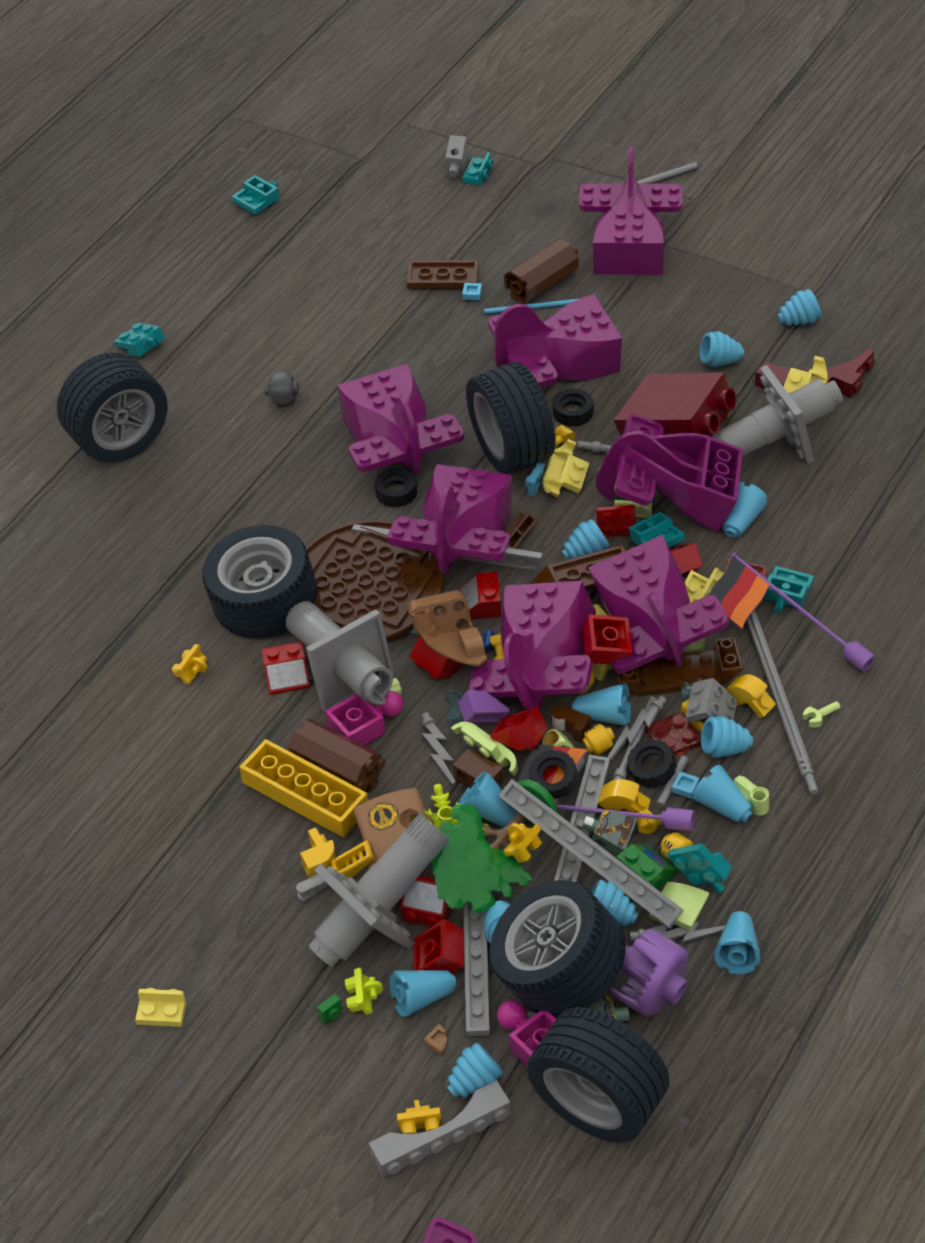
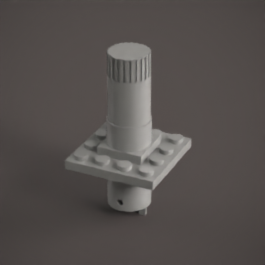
(783, 416)
(344, 658)
(370, 900)

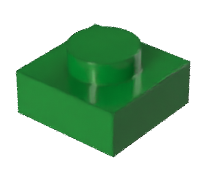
(329, 1009)

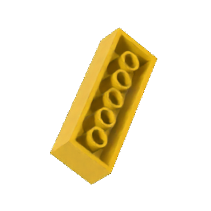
(302, 787)

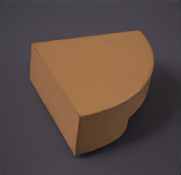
(437, 1040)

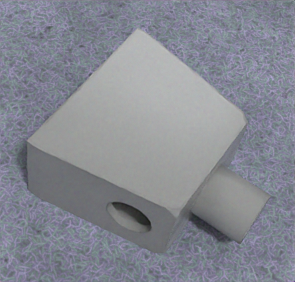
(457, 163)

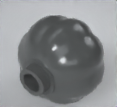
(282, 388)

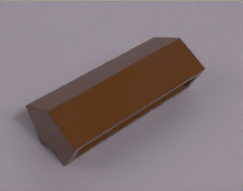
(520, 528)

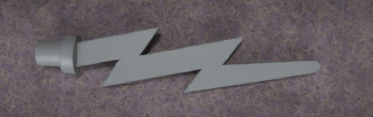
(656, 706)
(442, 757)
(680, 932)

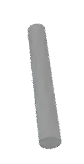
(667, 789)

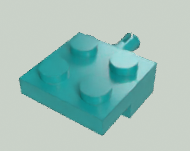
(256, 194)
(140, 339)
(654, 527)
(790, 582)
(701, 865)

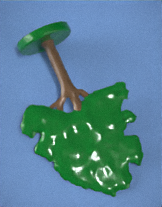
(470, 866)

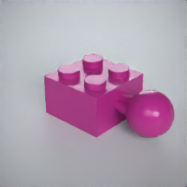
(361, 719)
(526, 1033)

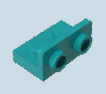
(478, 170)

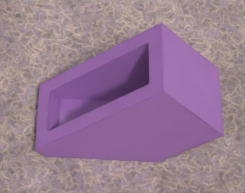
(481, 707)

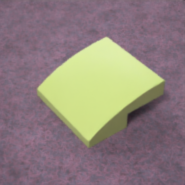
(689, 899)

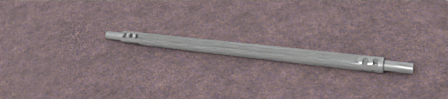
(782, 702)

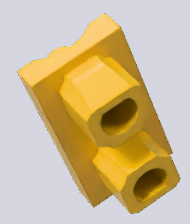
(192, 663)
(521, 838)
(419, 1118)

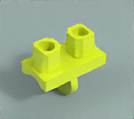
(366, 990)

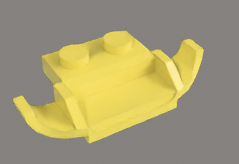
(799, 378)
(564, 470)
(700, 586)

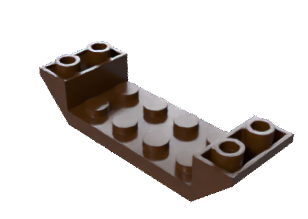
(577, 568)
(664, 677)

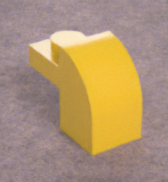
(752, 691)
(623, 795)
(320, 853)

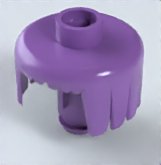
(655, 973)

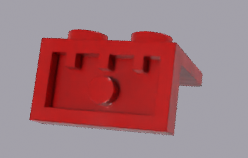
(615, 520)

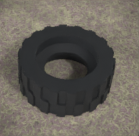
(577, 417)
(394, 476)
(644, 750)
(555, 758)

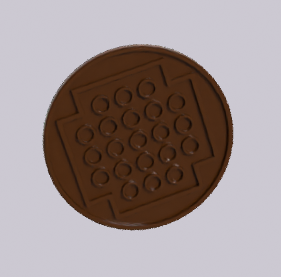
(367, 573)

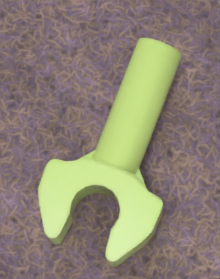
(817, 715)

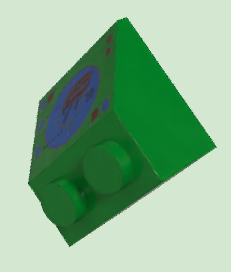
(648, 864)

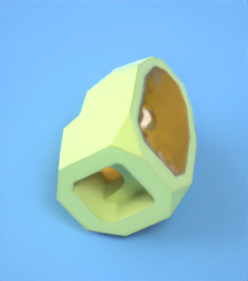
(556, 738)

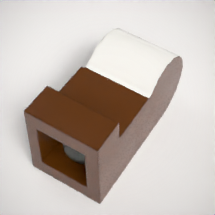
(571, 721)

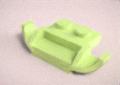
(487, 747)

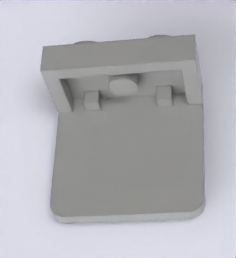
(710, 700)

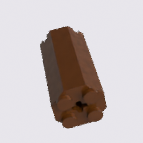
(541, 271)
(337, 754)

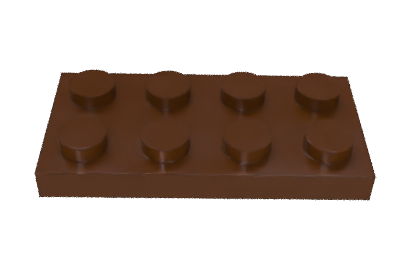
(441, 273)

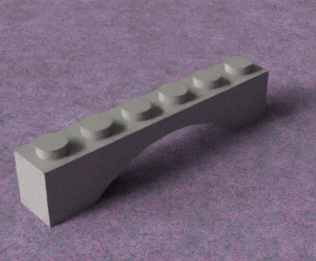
(398, 1150)

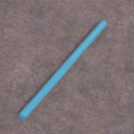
(532, 306)

